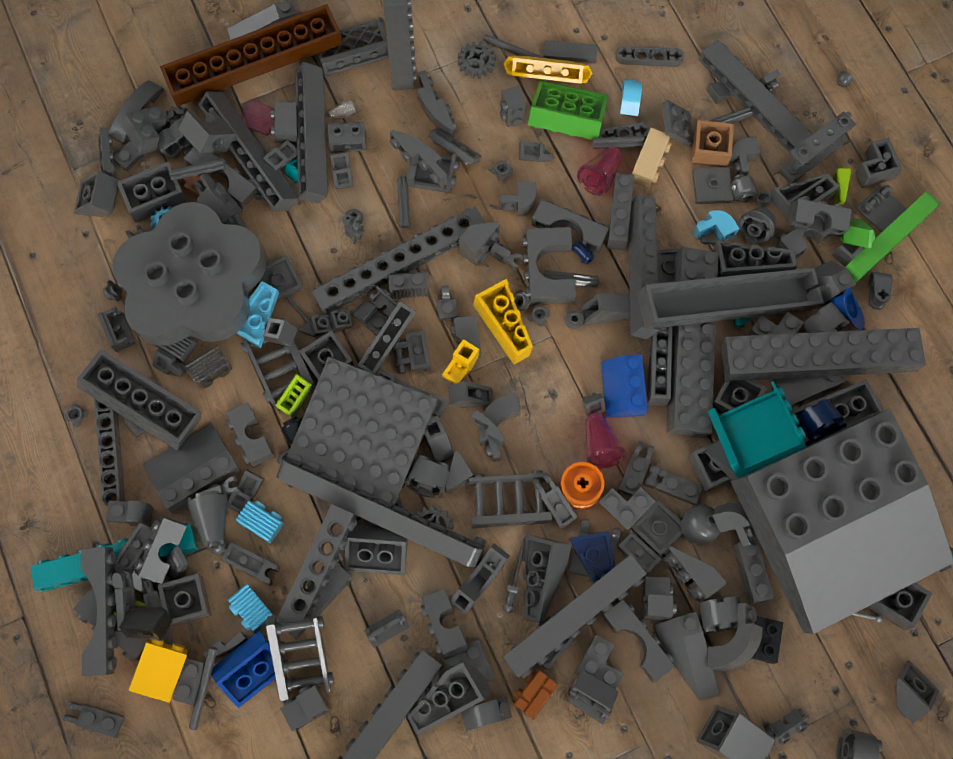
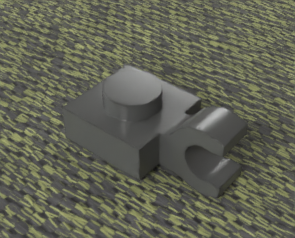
(503, 254)
(446, 307)
(166, 363)
(226, 487)

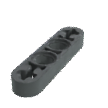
(649, 53)

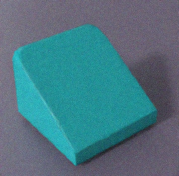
(291, 170)

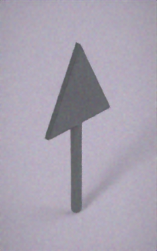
(307, 327)

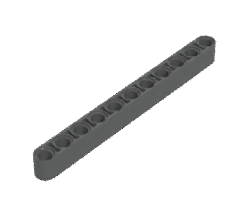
(380, 512)

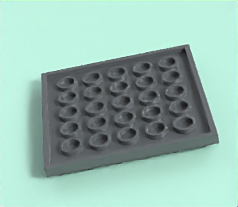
(362, 429)

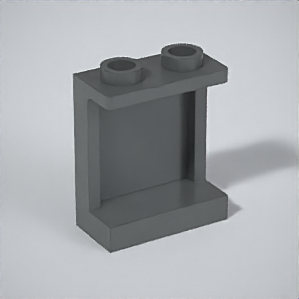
(421, 179)

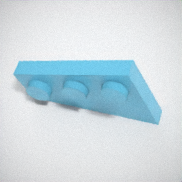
(261, 309)

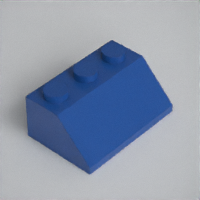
(624, 386)
(245, 670)

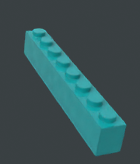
(67, 569)

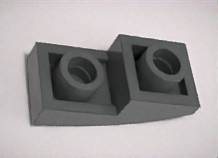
(335, 321)

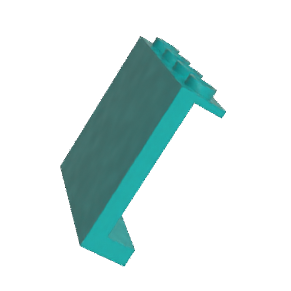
(758, 432)

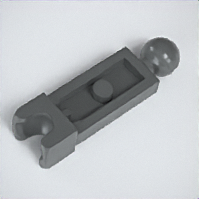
(246, 561)

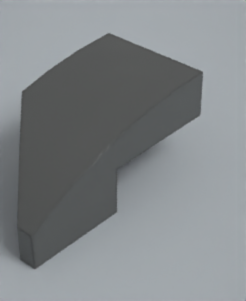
(534, 152)

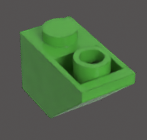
(859, 234)

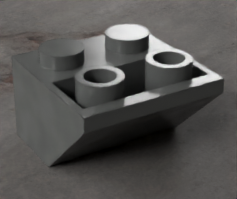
(478, 241)

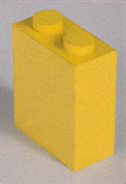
(158, 669)

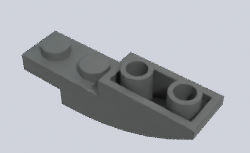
(434, 107)
(418, 152)

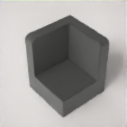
(846, 253)

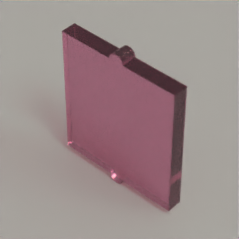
(258, 117)

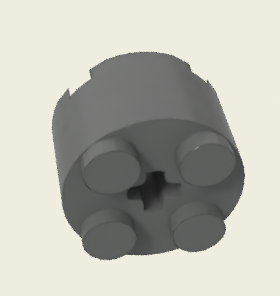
(826, 320)
(428, 477)
(719, 614)
(858, 746)

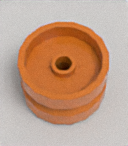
(589, 477)

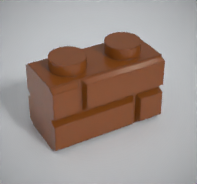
(534, 694)

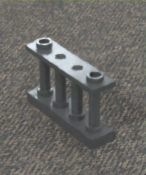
(817, 147)
(296, 363)
(501, 518)
(282, 666)

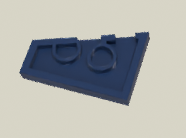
(595, 554)

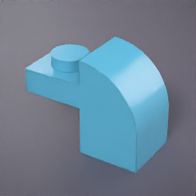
(631, 97)
(719, 223)

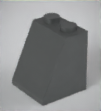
(734, 736)

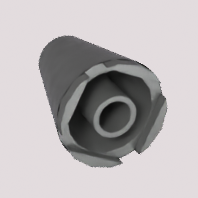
(209, 516)

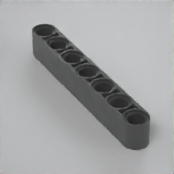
(107, 452)

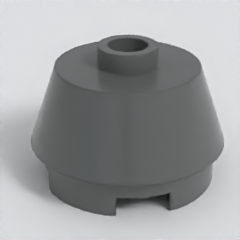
(757, 225)

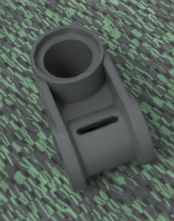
(879, 289)

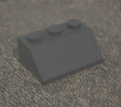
(375, 550)

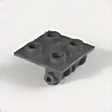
(881, 207)

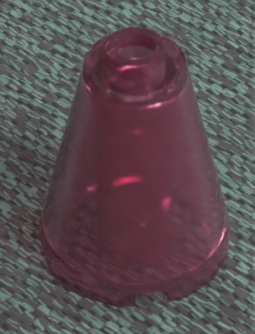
(600, 171)
(602, 443)

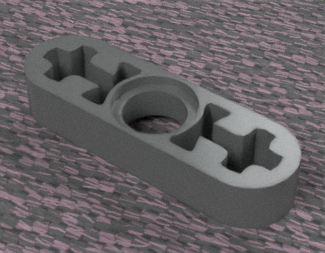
(630, 129)

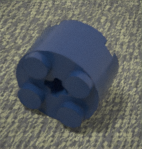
(820, 420)

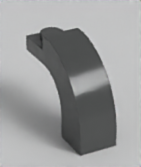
(498, 411)
(480, 579)
(743, 644)

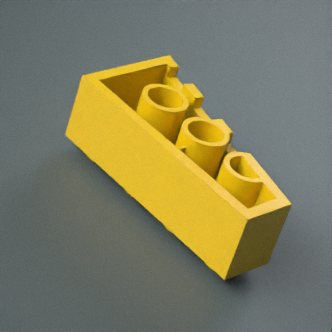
(504, 320)

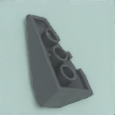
(266, 17)
(544, 569)
(453, 693)

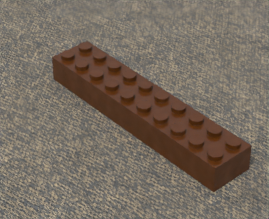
(251, 55)

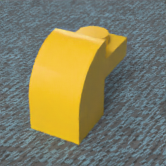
(462, 363)

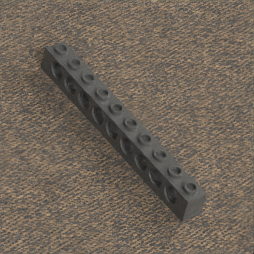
(387, 258)

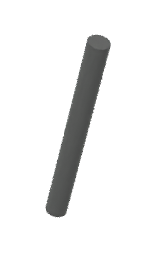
(512, 48)
(202, 688)

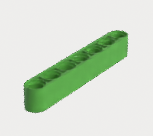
(892, 236)

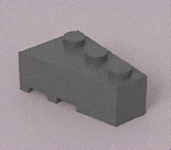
(815, 188)

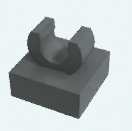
(770, 81)
(594, 404)

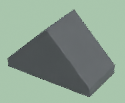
(459, 473)

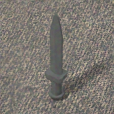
(513, 590)

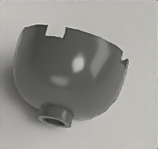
(699, 525)

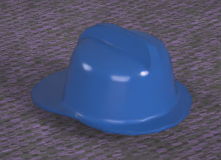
(849, 308)

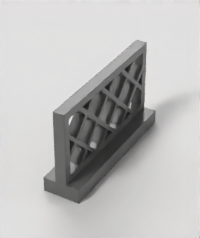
(356, 56)

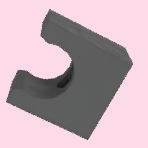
(207, 135)

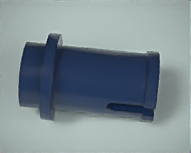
(583, 253)

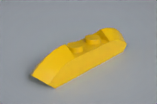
(547, 69)

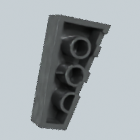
(744, 260)

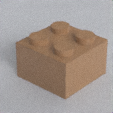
(712, 143)

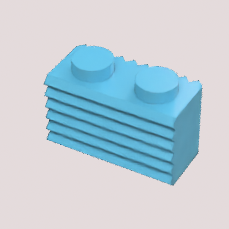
(260, 521)
(250, 608)

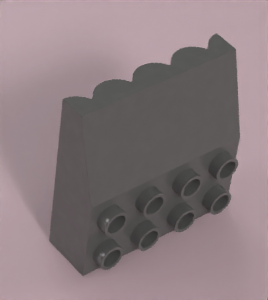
(845, 521)

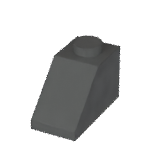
(466, 329)
(469, 395)

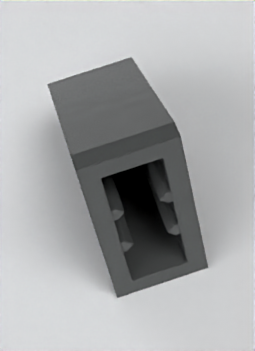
(606, 308)

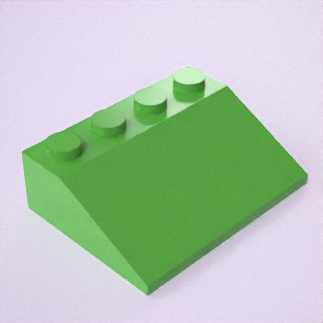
(568, 110)

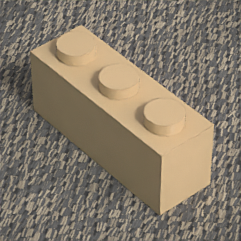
(651, 158)

